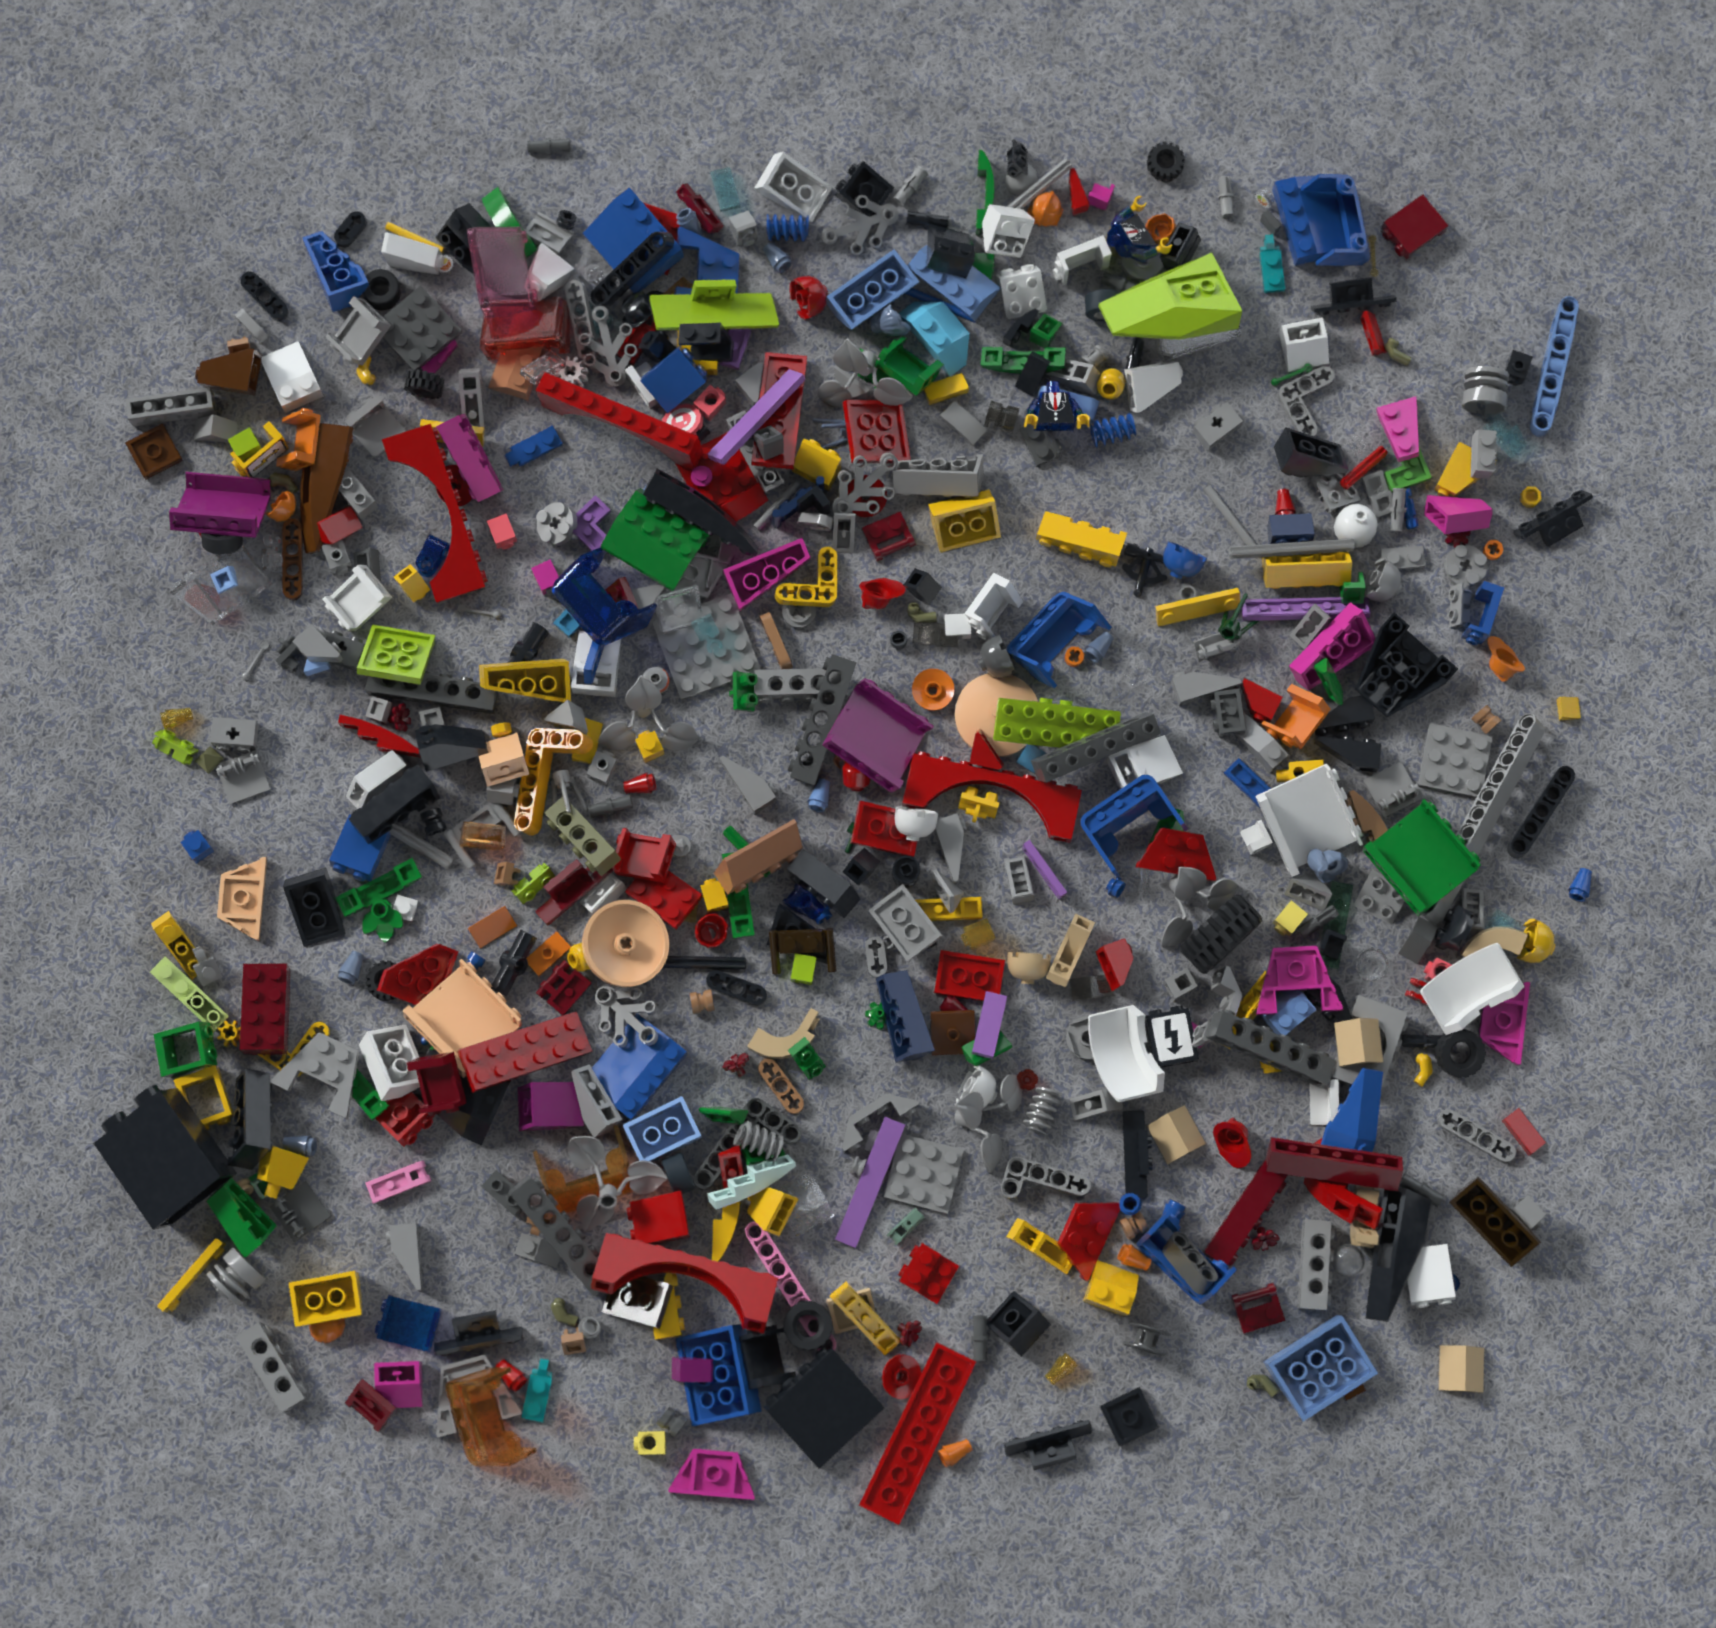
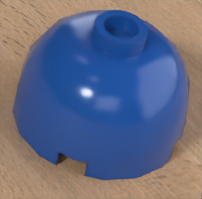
(1182, 561)

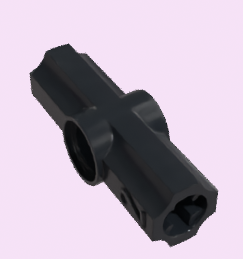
(529, 645)
(513, 962)

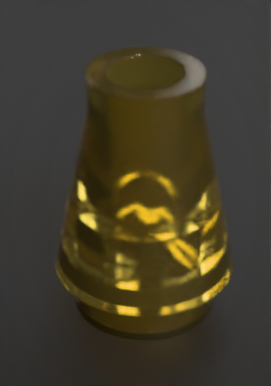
(174, 717)
(1061, 1368)

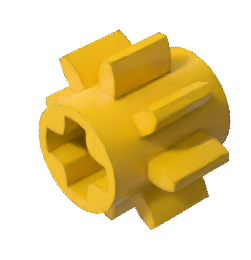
(232, 1039)

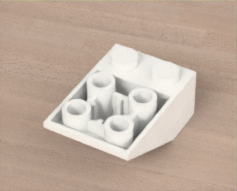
(607, 671)
(1146, 758)

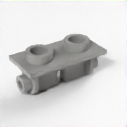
(1459, 597)
(1214, 645)

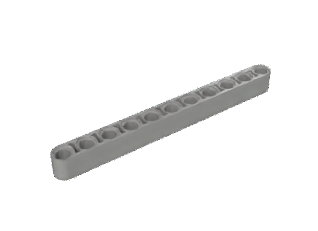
(1494, 797)

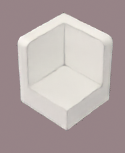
(957, 625)
(1256, 837)

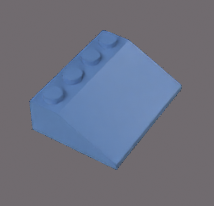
(1320, 1367)

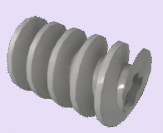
(1041, 1109)
(759, 1139)

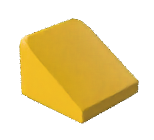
(1568, 708)

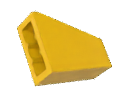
(1456, 473)

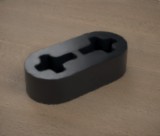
(353, 232)

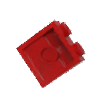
(403, 1118)
(928, 1273)

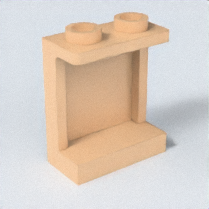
(503, 760)

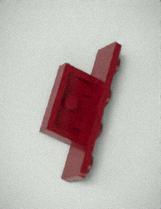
(567, 889)

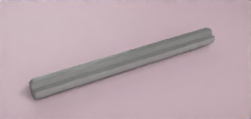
(1295, 548)

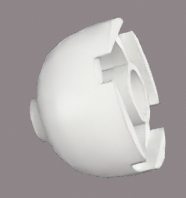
(1356, 523)
(915, 822)
(979, 1081)

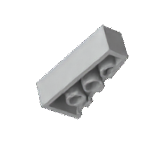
(939, 477)

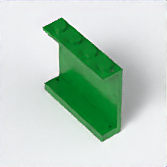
(1422, 857)

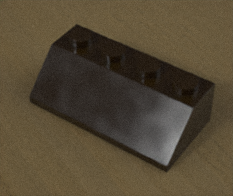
(1494, 1221)

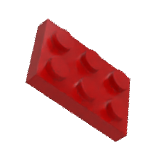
(877, 830)
(670, 899)
(968, 975)

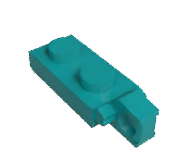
(1271, 266)
(538, 1392)

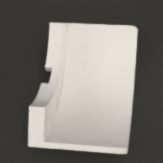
(1469, 986)
(1121, 1056)

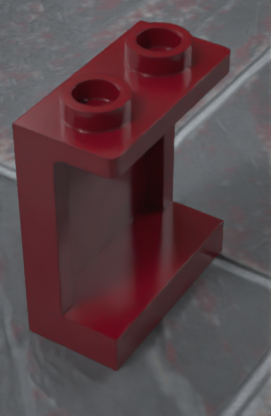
(1413, 226)
(438, 1083)

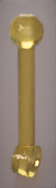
(1374, 272)

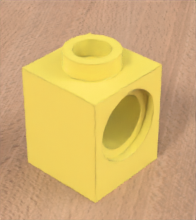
(1289, 919)
(660, 1447)

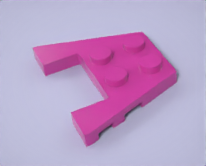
(1296, 970)

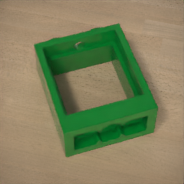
(167, 1054)

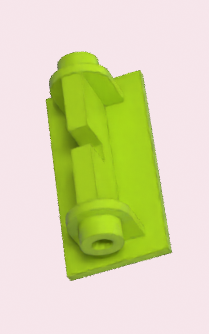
(182, 749)
(527, 890)

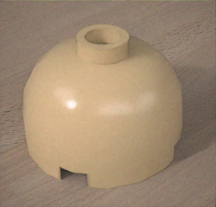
(1028, 966)

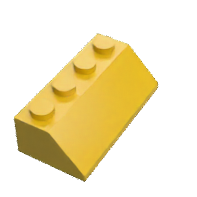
(1307, 570)

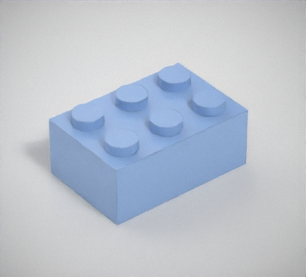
(662, 1131)

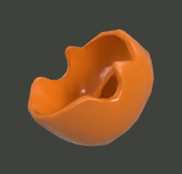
(1164, 225)
(283, 507)
(327, 1331)

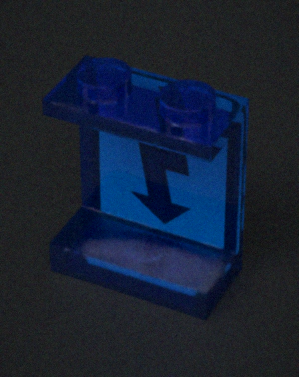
(408, 1323)

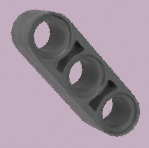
(1189, 1263)

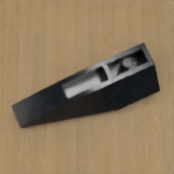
(454, 233)
(698, 510)
(1399, 1243)

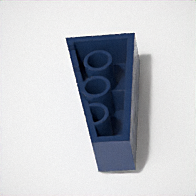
(903, 1017)

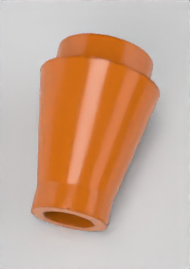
(1133, 1257)
(954, 1452)

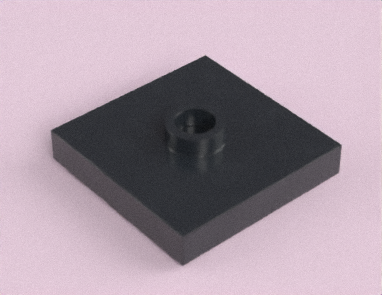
(1129, 1416)

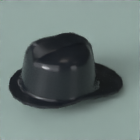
(637, 308)

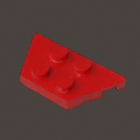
(1175, 850)
(1087, 1233)

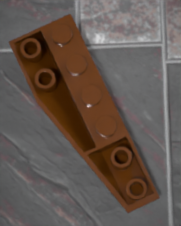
(322, 481)

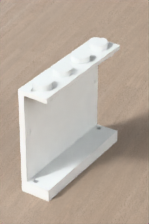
(1308, 816)

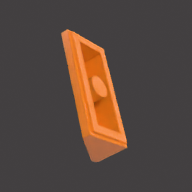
(492, 927)

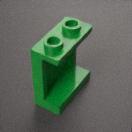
(907, 368)

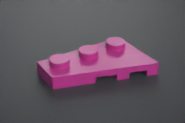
(1401, 427)

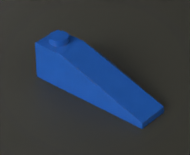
(336, 272)
(1358, 1116)

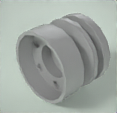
(1487, 387)
(235, 1277)

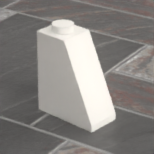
(411, 254)
(548, 272)
(1150, 383)
(375, 779)

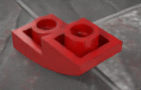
(745, 502)

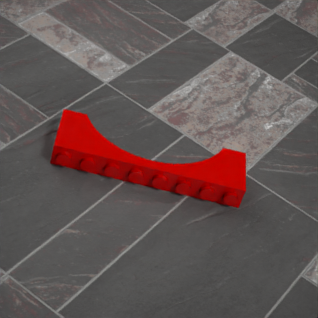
(569, 398)
(421, 452)
(933, 776)
(629, 1259)

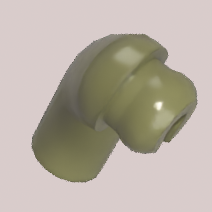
(560, 1313)
(1262, 1382)

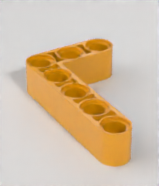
(541, 772)

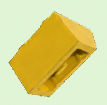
(816, 461)

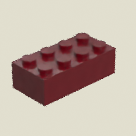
(265, 1009)

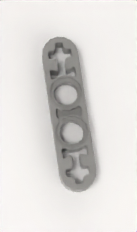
(578, 321)
(1477, 1133)

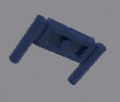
(789, 508)

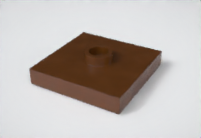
(154, 451)
(951, 1031)

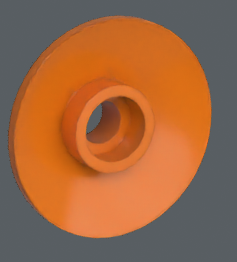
(937, 679)

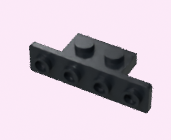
(1352, 294)
(1556, 522)
(1136, 1159)
(476, 1332)
(1050, 1446)

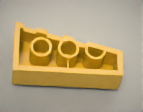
(1081, 539)
(529, 678)

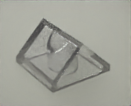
(678, 608)

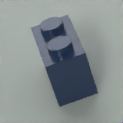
(1290, 528)

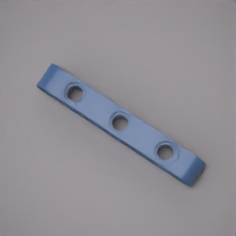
(1554, 366)

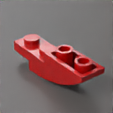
(1343, 1202)

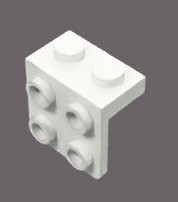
(1022, 290)

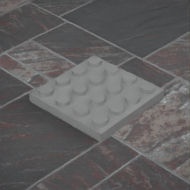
(693, 666)

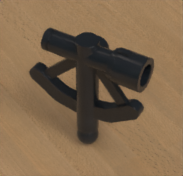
(1147, 557)

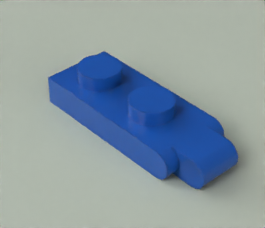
(533, 447)

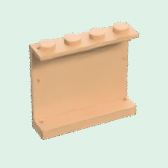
(462, 1013)

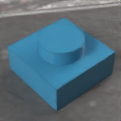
(567, 624)

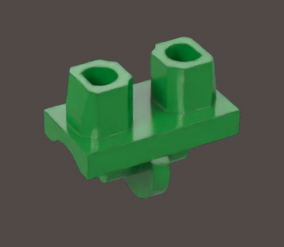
(743, 691)

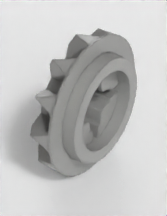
(798, 621)

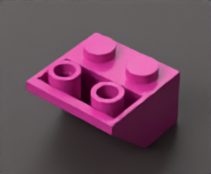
(400, 1383)

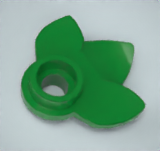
(382, 923)

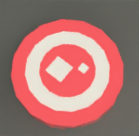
(685, 417)

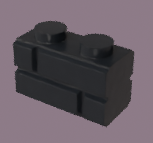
(1184, 244)

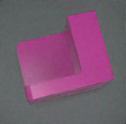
(1101, 196)
(545, 575)

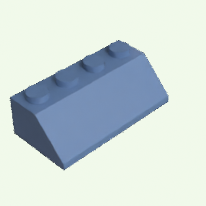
(871, 290)
(967, 294)

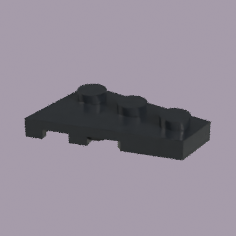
(788, 920)

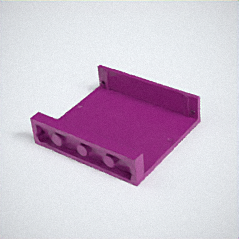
(221, 505)
(877, 734)

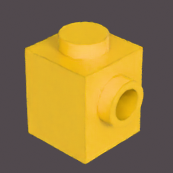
(412, 583)
(649, 745)
(714, 896)

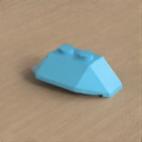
(939, 333)

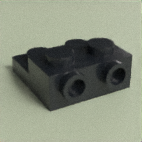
(866, 182)

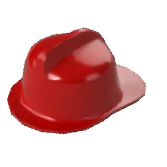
(879, 592)
(1233, 1142)

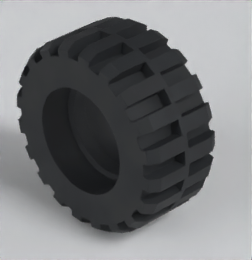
(1221, 933)

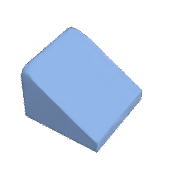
(224, 579)
(315, 667)

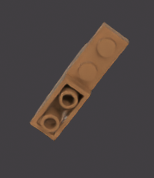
(1366, 816)

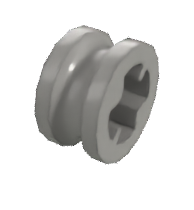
(858, 1166)

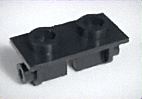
(1017, 159)

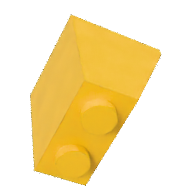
(1111, 1288)

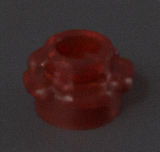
(1033, 1079)

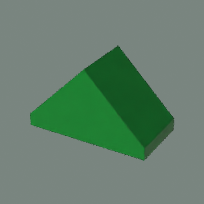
(1044, 331)

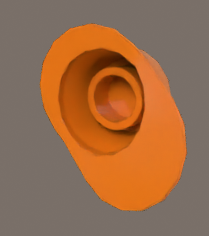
(1046, 209)
(1503, 659)

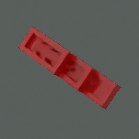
(386, 739)

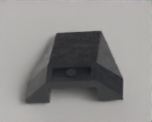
(1400, 669)
(475, 1116)

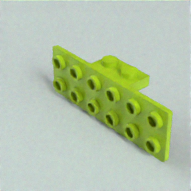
(714, 303)
(1048, 722)

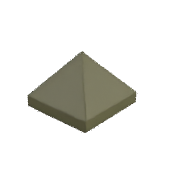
(209, 759)

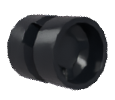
(905, 871)

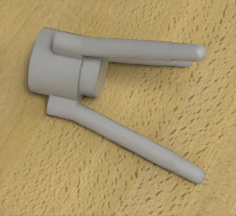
(562, 781)

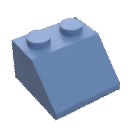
(1291, 1010)

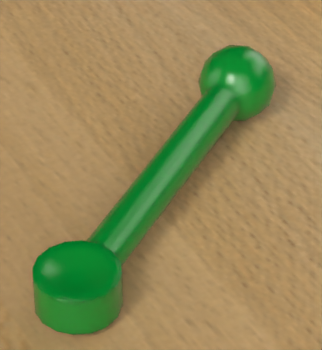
(1307, 368)

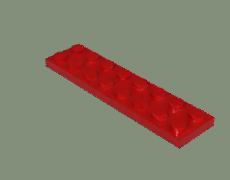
(917, 1433)

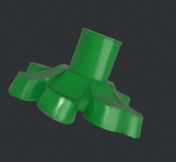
(874, 1017)

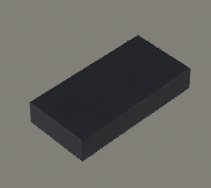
(1032, 373)

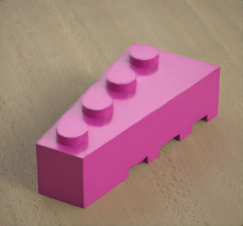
(470, 457)
(764, 572)
(1339, 642)

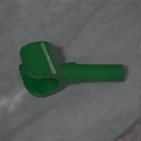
(849, 845)

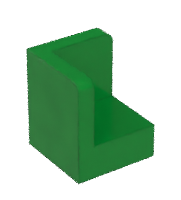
(1353, 591)

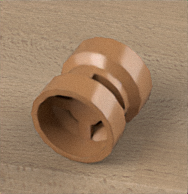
(1482, 717)
(702, 1001)
(1129, 1226)

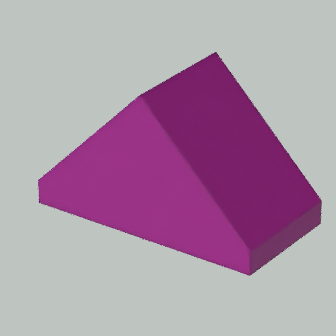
(692, 1369)

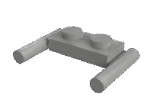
(490, 814)

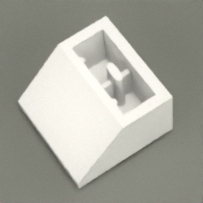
(1006, 230)
(1304, 344)

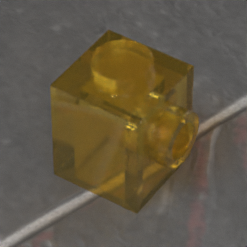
(977, 934)

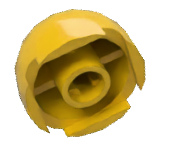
(1539, 941)

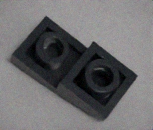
(1024, 324)

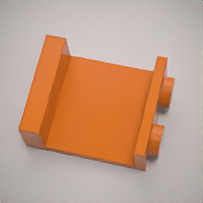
(305, 440)
(1299, 718)

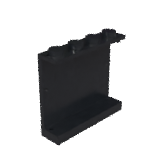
(823, 1406)

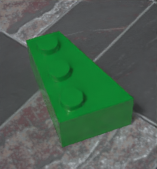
(240, 1217)

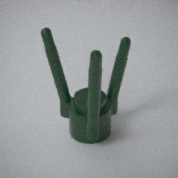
(1231, 628)

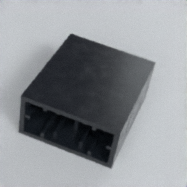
(163, 1156)

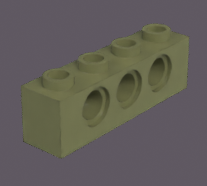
(603, 858)

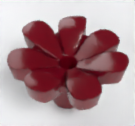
(1457, 538)
(400, 717)
(736, 1064)
(1265, 1239)
(909, 1332)

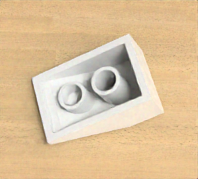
(793, 186)
(291, 377)

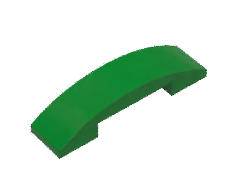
(984, 170)
(503, 216)
(1013, 361)
(379, 888)
(740, 912)
(367, 1096)

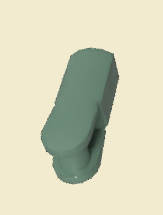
(909, 1223)

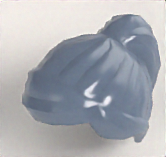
(889, 322)
(1327, 864)

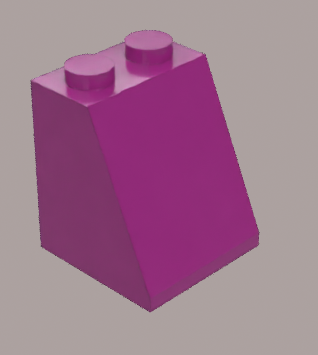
(548, 1106)

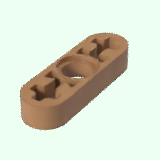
(774, 636)
(786, 1102)

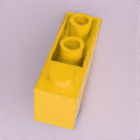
(176, 941)
(671, 1323)

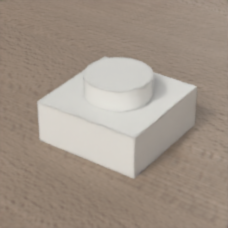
(406, 907)

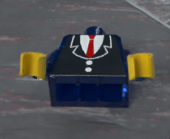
(1132, 238)
(1055, 411)

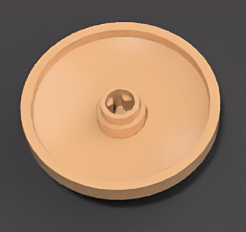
(978, 707)
(625, 943)

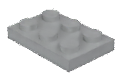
(905, 923)

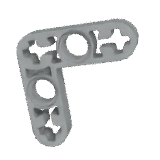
(1296, 400)

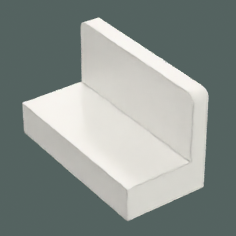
(635, 376)
(1324, 1102)

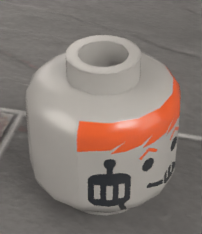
(656, 673)

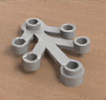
(863, 223)
(608, 350)
(862, 487)
(624, 1013)

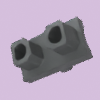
(288, 652)

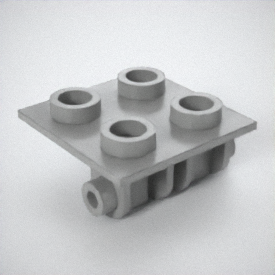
(1332, 492)
(243, 777)
(1392, 789)
(1379, 898)

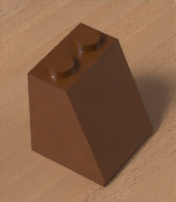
(231, 372)

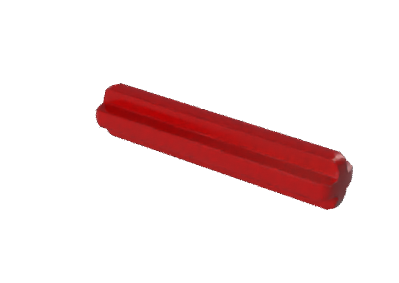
(1363, 467)

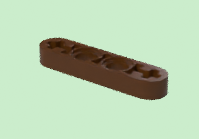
(296, 559)

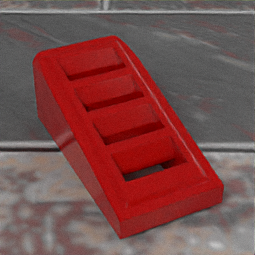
(1078, 197)

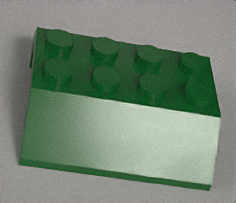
(654, 540)

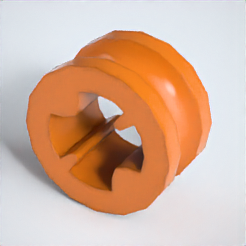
(1486, 551)
(1080, 657)

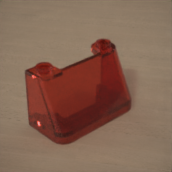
(542, 327)

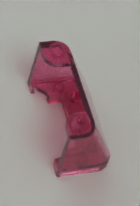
(501, 270)

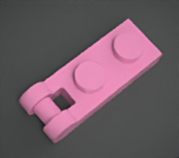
(397, 1182)

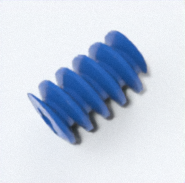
(787, 228)
(1112, 429)

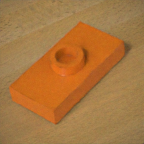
(548, 953)

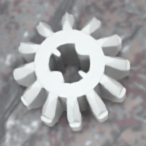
(578, 369)

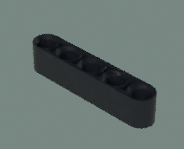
(640, 264)
(1548, 805)

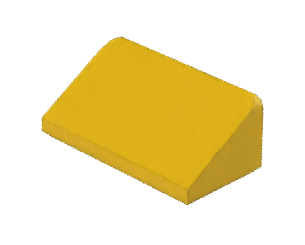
(946, 389)
(594, 732)

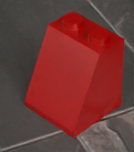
(659, 1218)

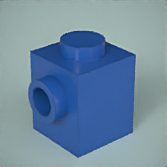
(196, 846)

